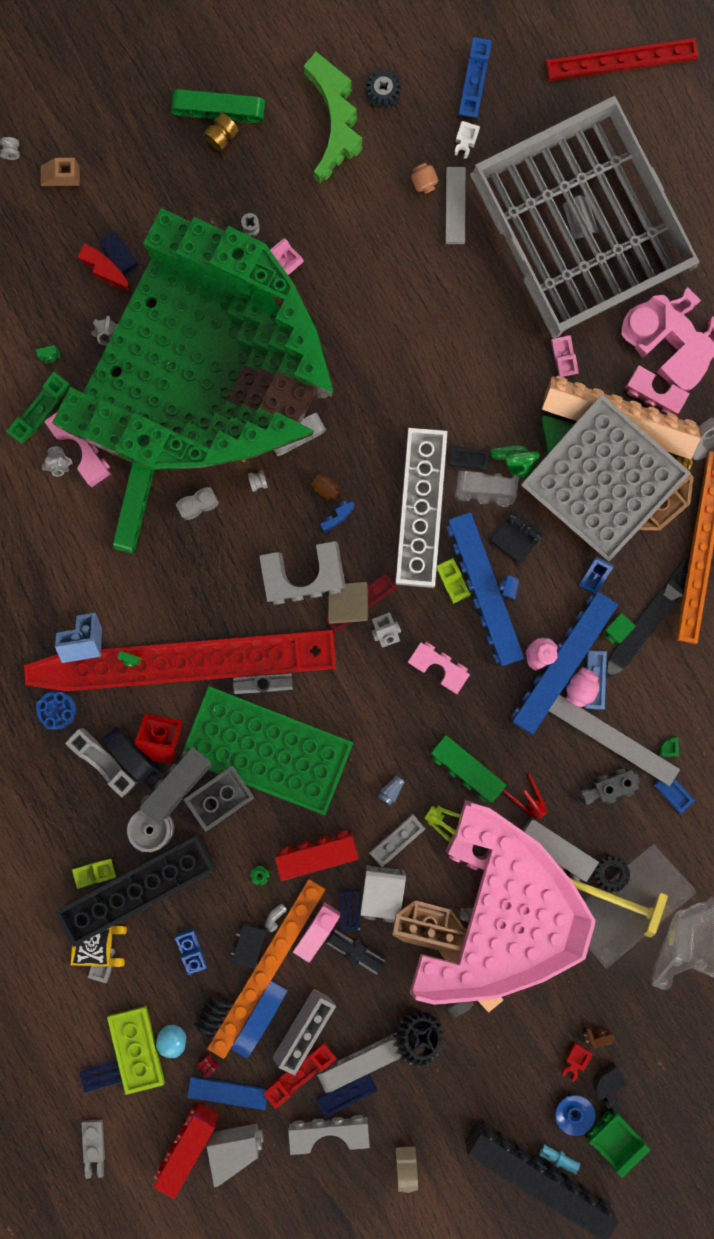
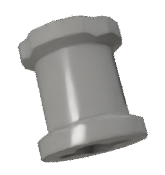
(250, 219)

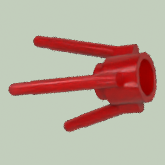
(536, 807)

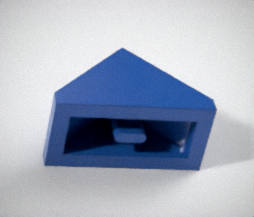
(595, 574)

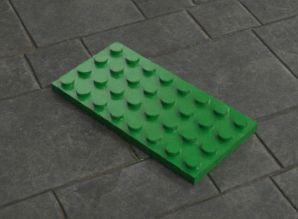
(269, 750)

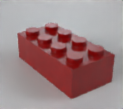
(316, 855)
(185, 1150)

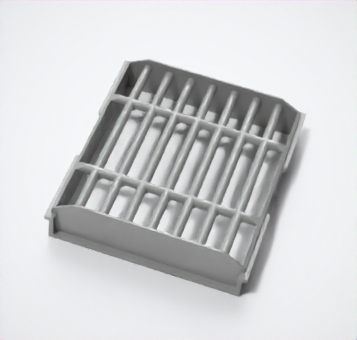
(541, 144)

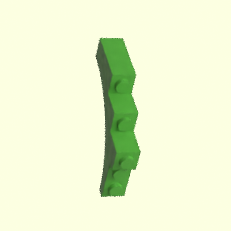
(334, 89)

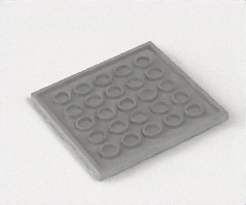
(605, 478)

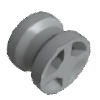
(9, 148)
(257, 480)

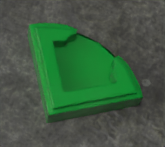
(669, 748)

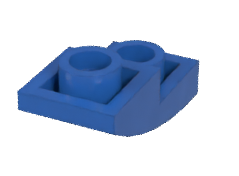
(342, 512)
(509, 587)
(191, 951)

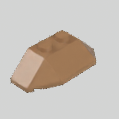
(671, 507)
(429, 927)

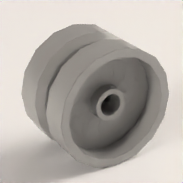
(139, 834)

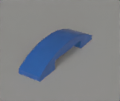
(475, 77)
(259, 1019)

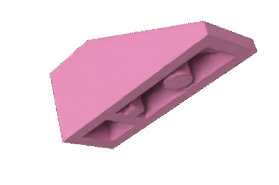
(317, 932)

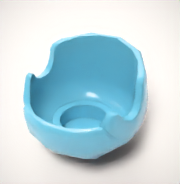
(171, 1041)

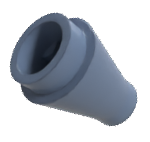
(390, 791)

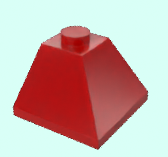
(159, 738)

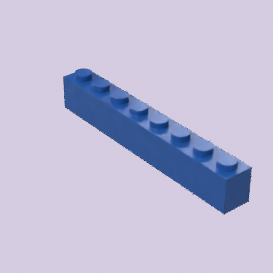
(485, 589)
(568, 658)

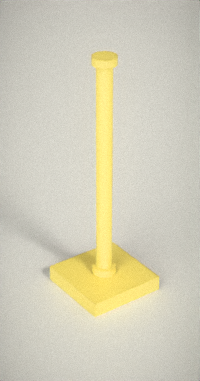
(653, 913)

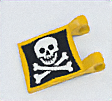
(97, 950)

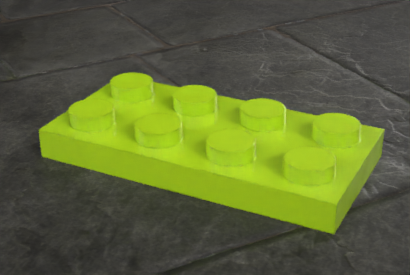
(136, 1050)

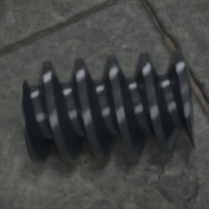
(213, 1015)

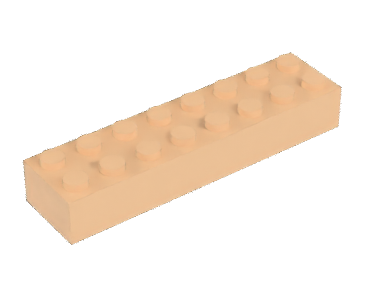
(667, 430)

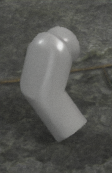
(273, 916)

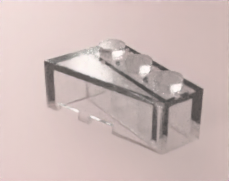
(486, 488)

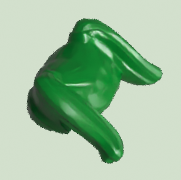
(517, 458)

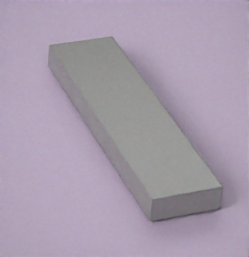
(455, 205)

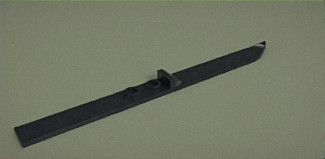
(649, 620)

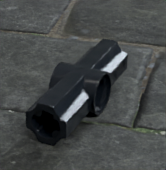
(356, 951)

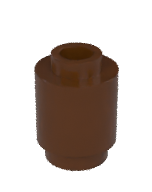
(326, 487)

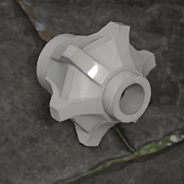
(104, 330)
(56, 461)

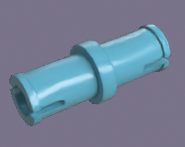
(559, 1159)

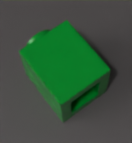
(618, 629)

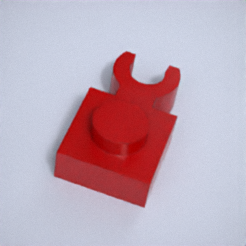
(578, 1059)

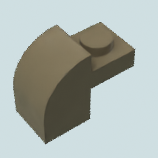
(407, 1169)

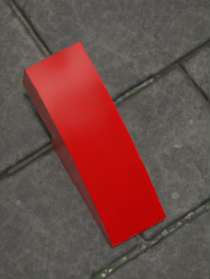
(103, 267)

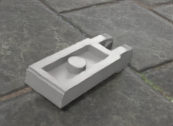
(93, 1146)

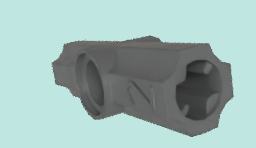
(249, 684)

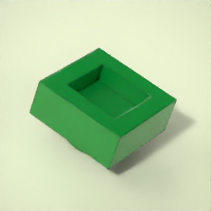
(48, 354)
(129, 659)

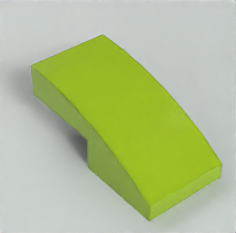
(453, 580)
(93, 873)

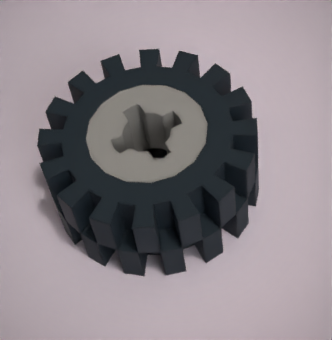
(380, 95)

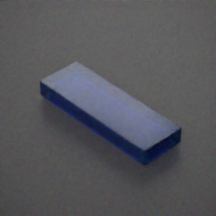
(346, 1095)

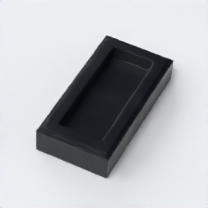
(469, 458)

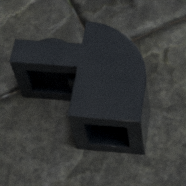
(606, 1083)

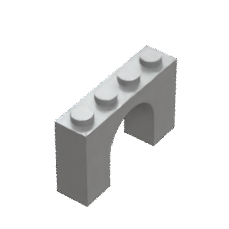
(329, 579)

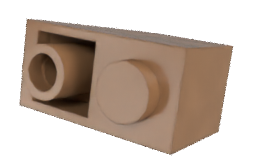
(60, 172)

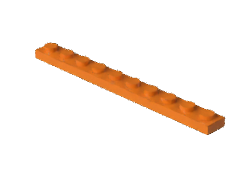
(699, 560)
(266, 968)

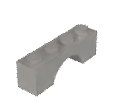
(93, 752)
(352, 1131)

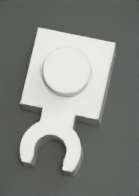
(466, 137)

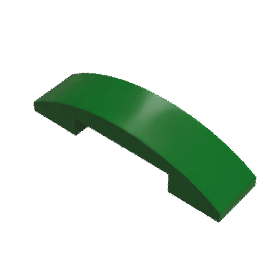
(40, 409)

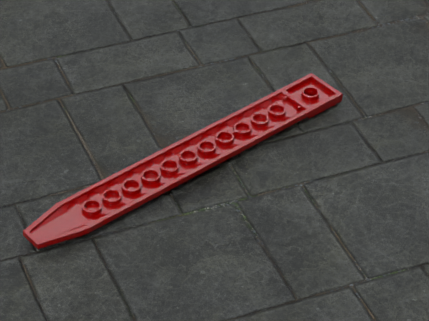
(187, 662)

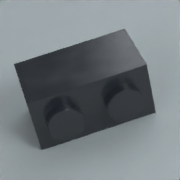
(249, 944)

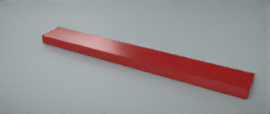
(621, 59)

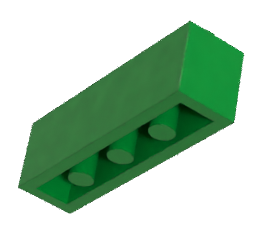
(467, 768)

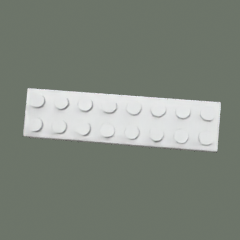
(421, 507)

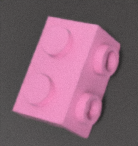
(286, 256)

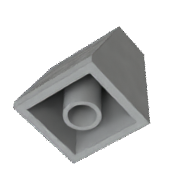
(382, 893)
(233, 1150)

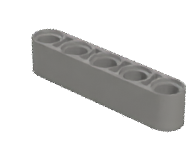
(359, 1064)

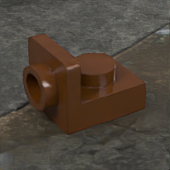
(600, 1038)

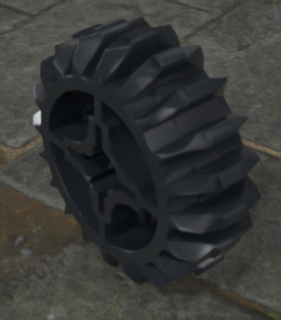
(408, 1039)

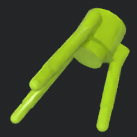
(435, 818)

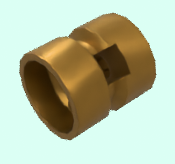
(222, 130)

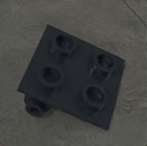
(517, 537)

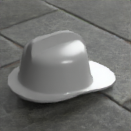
(706, 441)

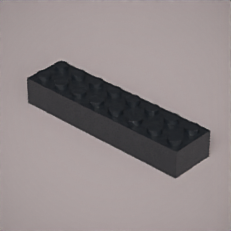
(135, 890)
(541, 1181)

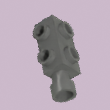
(616, 782)

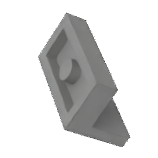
(586, 211)

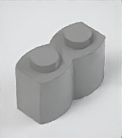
(192, 506)

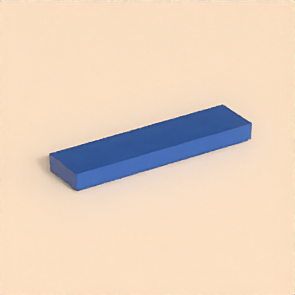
(227, 1092)

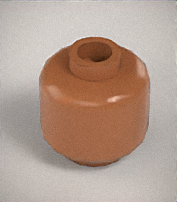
(424, 178)

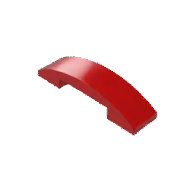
(287, 1083)

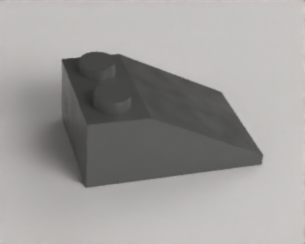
(218, 798)

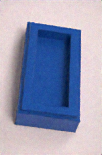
(675, 794)

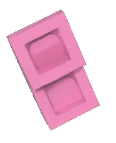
(564, 356)

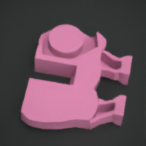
(660, 319)

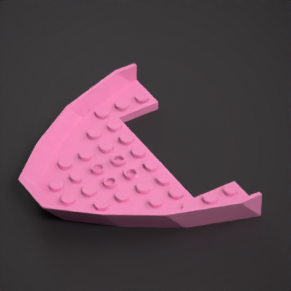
(522, 924)

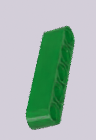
(210, 105)
(133, 508)

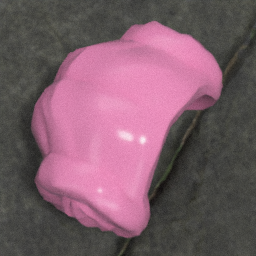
(541, 653)
(582, 687)

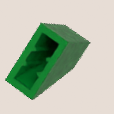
(553, 431)

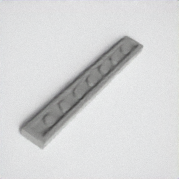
(614, 740)

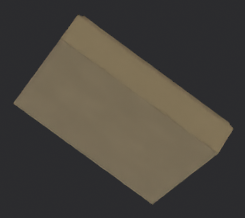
(350, 604)

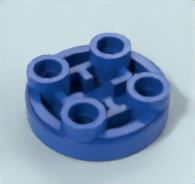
(56, 710)

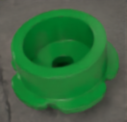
(264, 875)

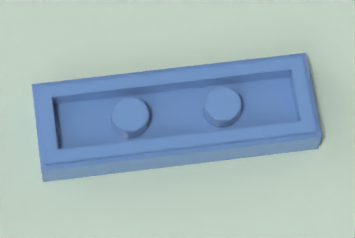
(597, 663)

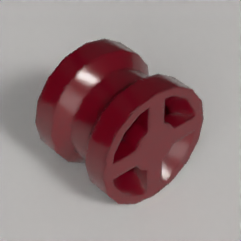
(206, 1065)

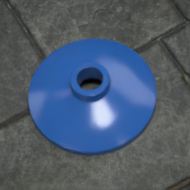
(576, 1124)

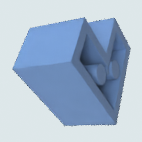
(82, 642)

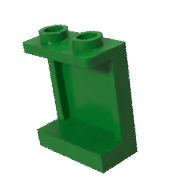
(617, 1142)

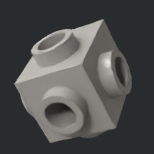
(388, 633)

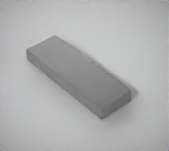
(397, 840)

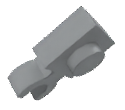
(101, 973)

